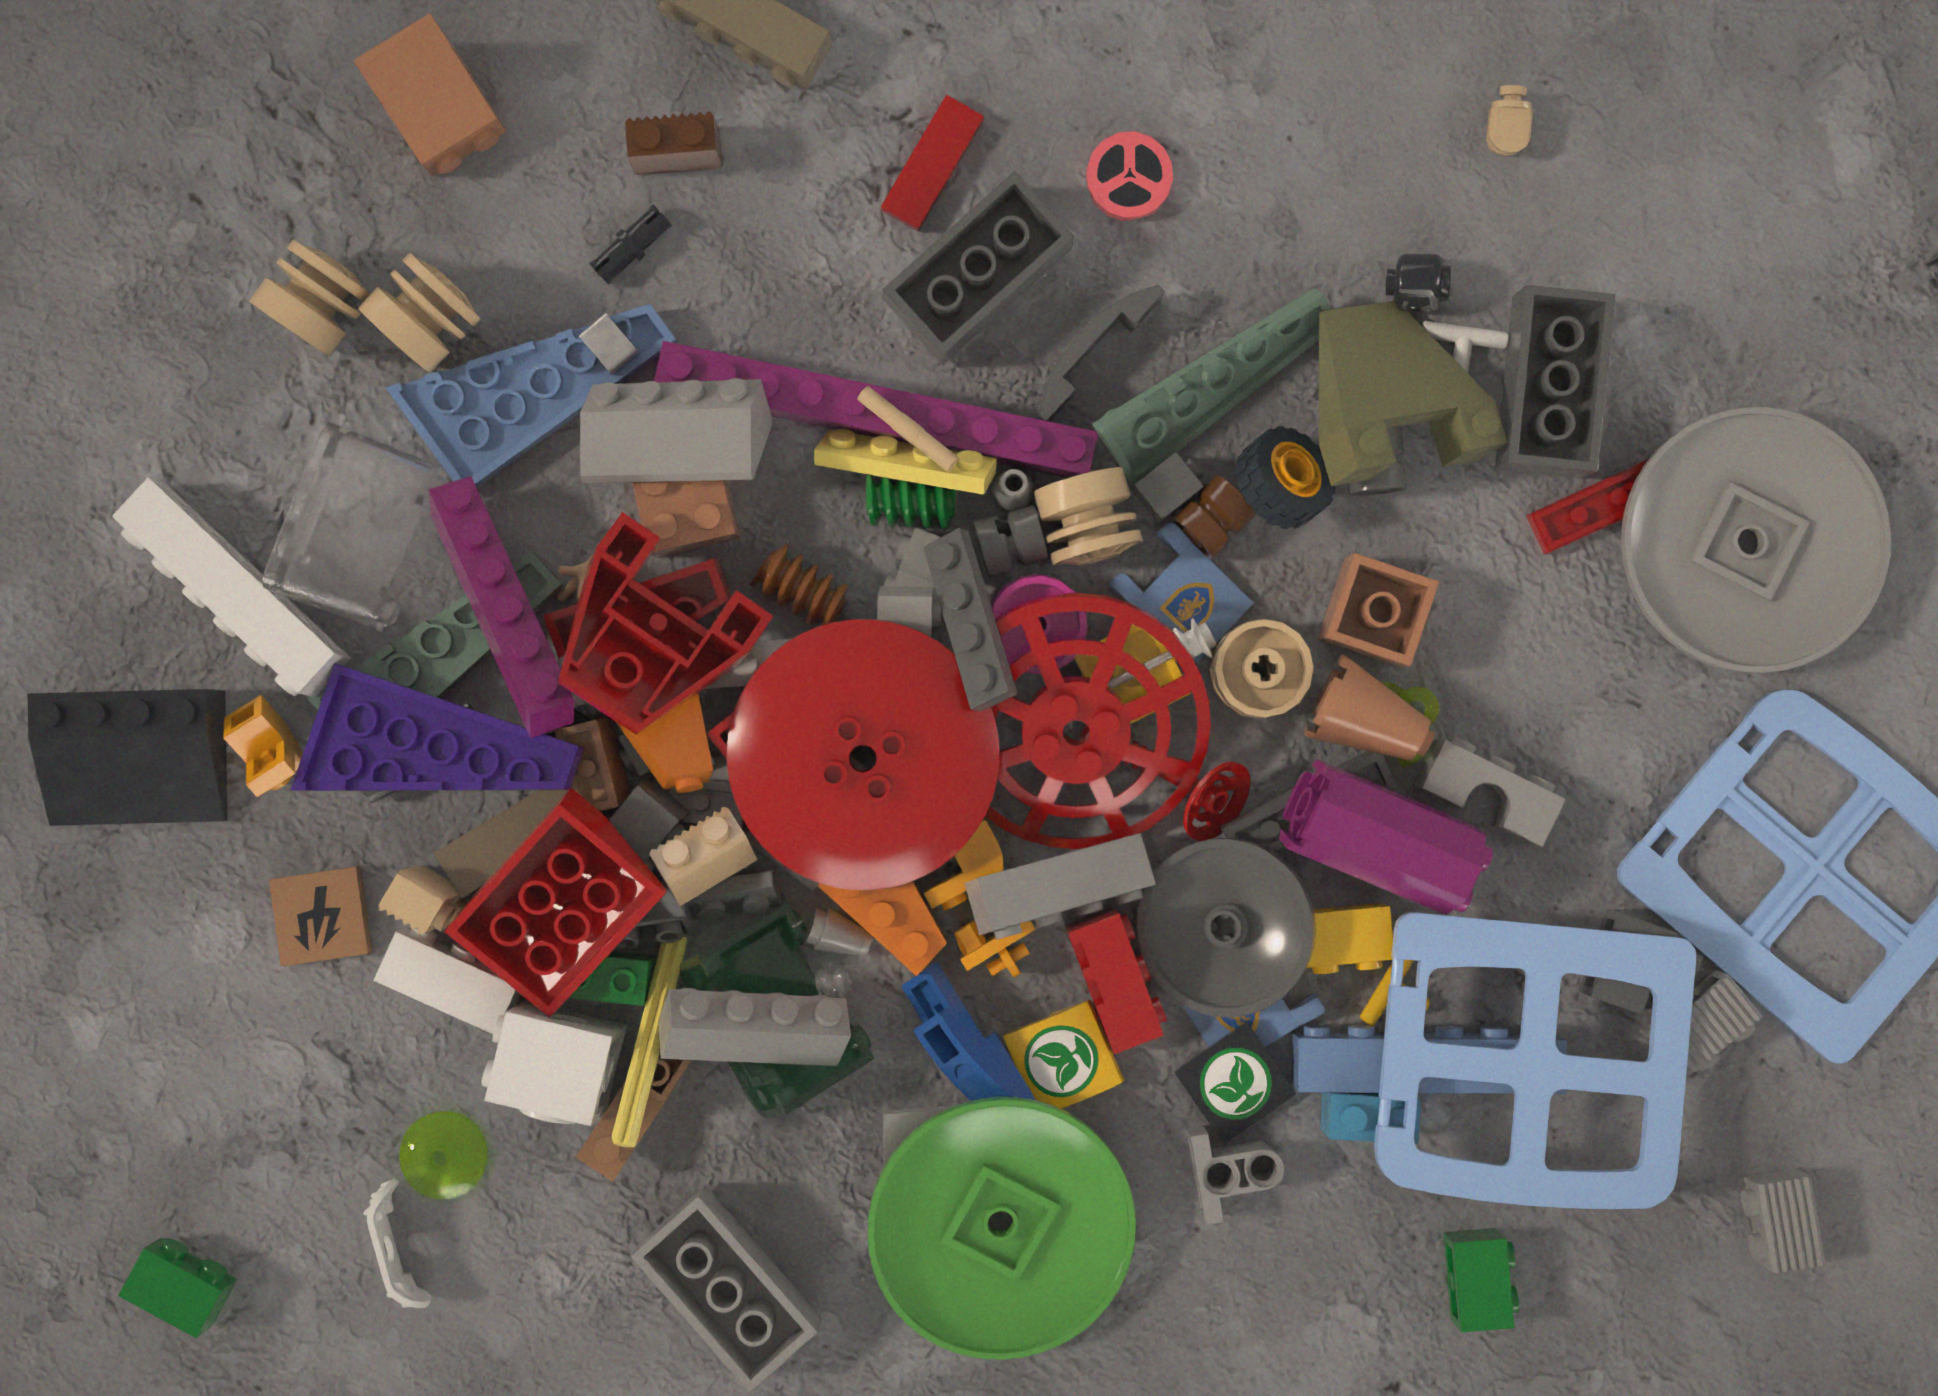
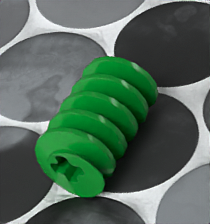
(908, 501)

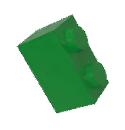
(1480, 1280)
(178, 1286)

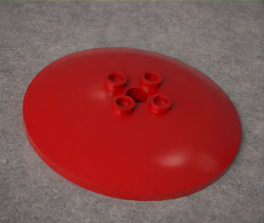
(850, 689)

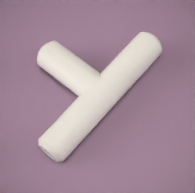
(1465, 337)

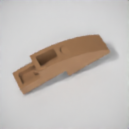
(599, 1150)

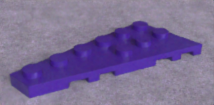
(402, 739)

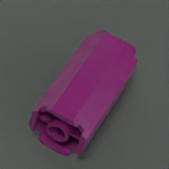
(1385, 838)

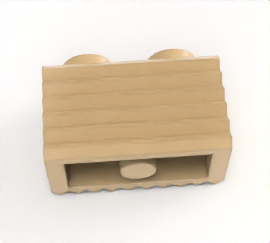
(703, 855)
(422, 899)

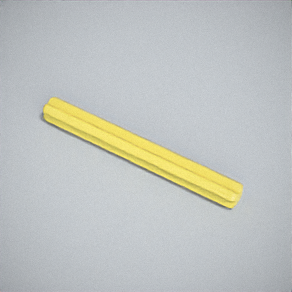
(647, 1046)

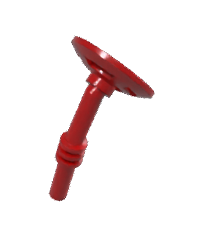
(1208, 796)

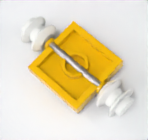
(1153, 657)

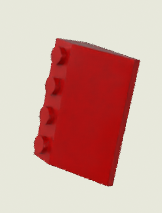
(558, 904)

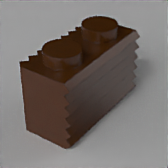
(673, 143)

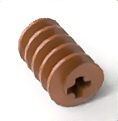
(801, 587)

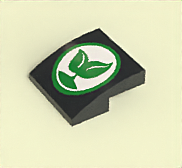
(1235, 1082)

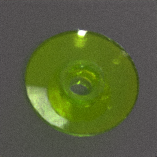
(459, 1141)

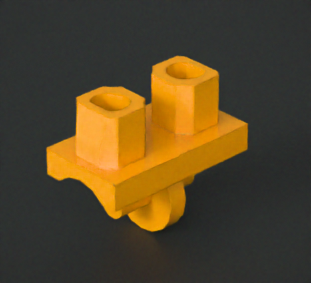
(978, 949)

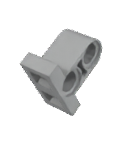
(1239, 1177)

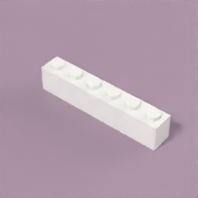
(230, 587)

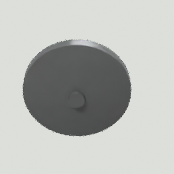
(1226, 927)

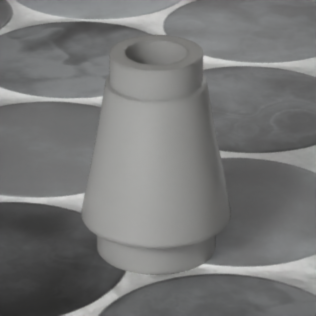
(1008, 499)
(837, 934)

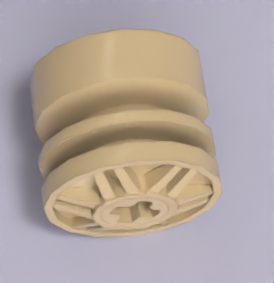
(311, 297)
(419, 312)
(1088, 516)

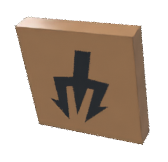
(320, 916)

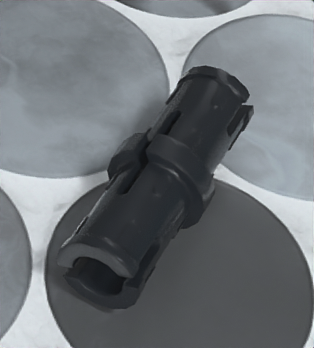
(630, 244)

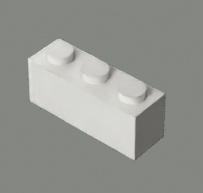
(445, 978)

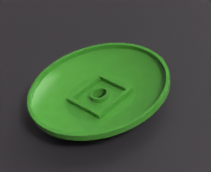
(1009, 1287)

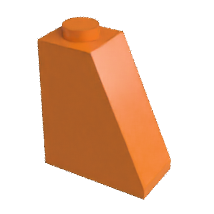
(676, 748)

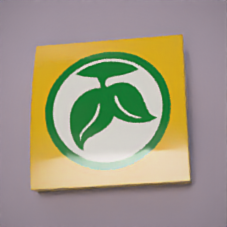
(1064, 1056)

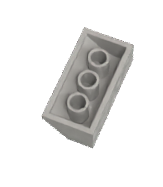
(673, 431)

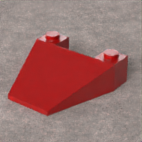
(638, 652)

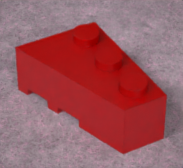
(1116, 979)

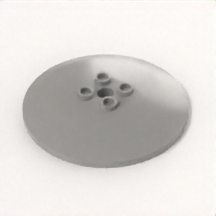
(1816, 530)

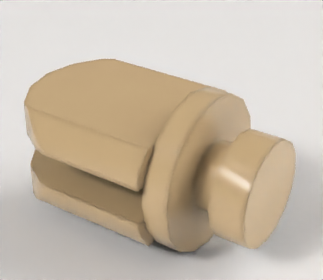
(1509, 121)

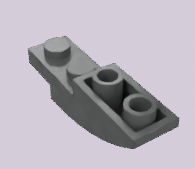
(736, 894)

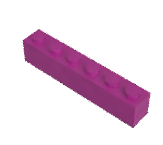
(501, 606)

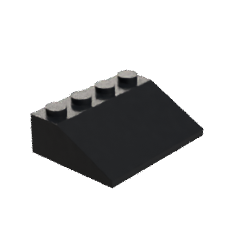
(130, 756)

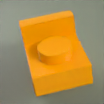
(264, 745)
(977, 859)

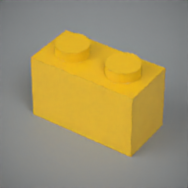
(1352, 936)

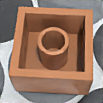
(686, 514)
(1378, 610)

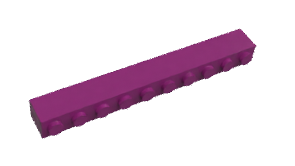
(834, 405)

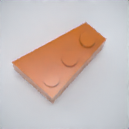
(896, 919)

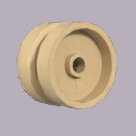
(1286, 665)

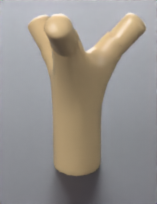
(578, 573)

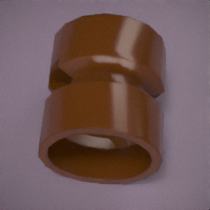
(1219, 511)

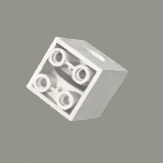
(554, 1065)

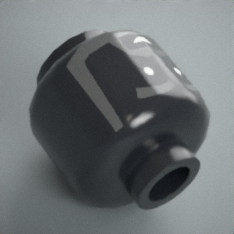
(1419, 282)

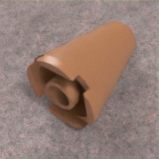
(1367, 715)

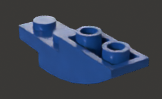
(952, 1039)

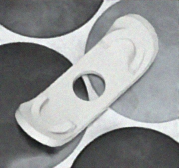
(398, 1284)

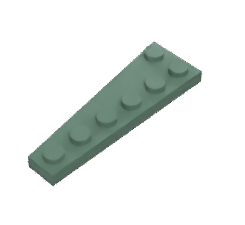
(1195, 397)
(451, 642)

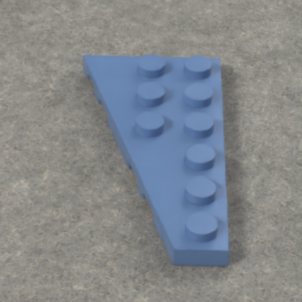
(513, 399)

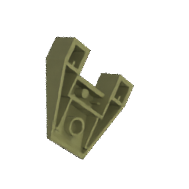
(1391, 373)

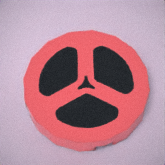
(1129, 176)

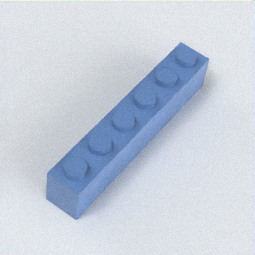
(1354, 1059)

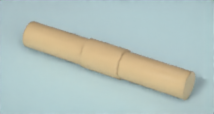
(908, 428)

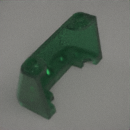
(767, 961)

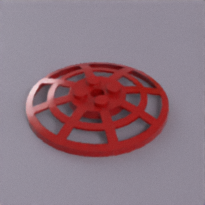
(1102, 711)

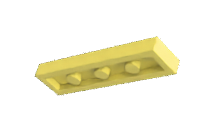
(902, 461)

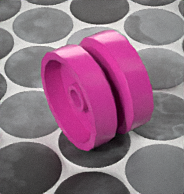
(1058, 625)

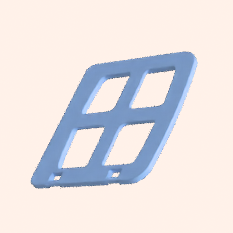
(1811, 869)
(1535, 1065)

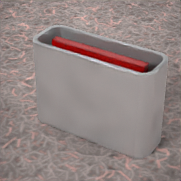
(608, 344)

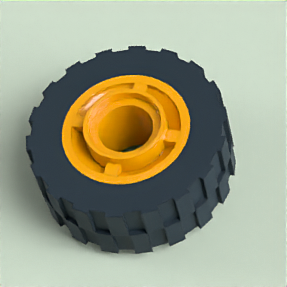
(1284, 477)

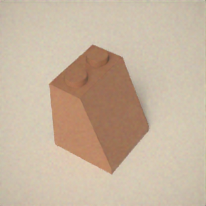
(431, 96)

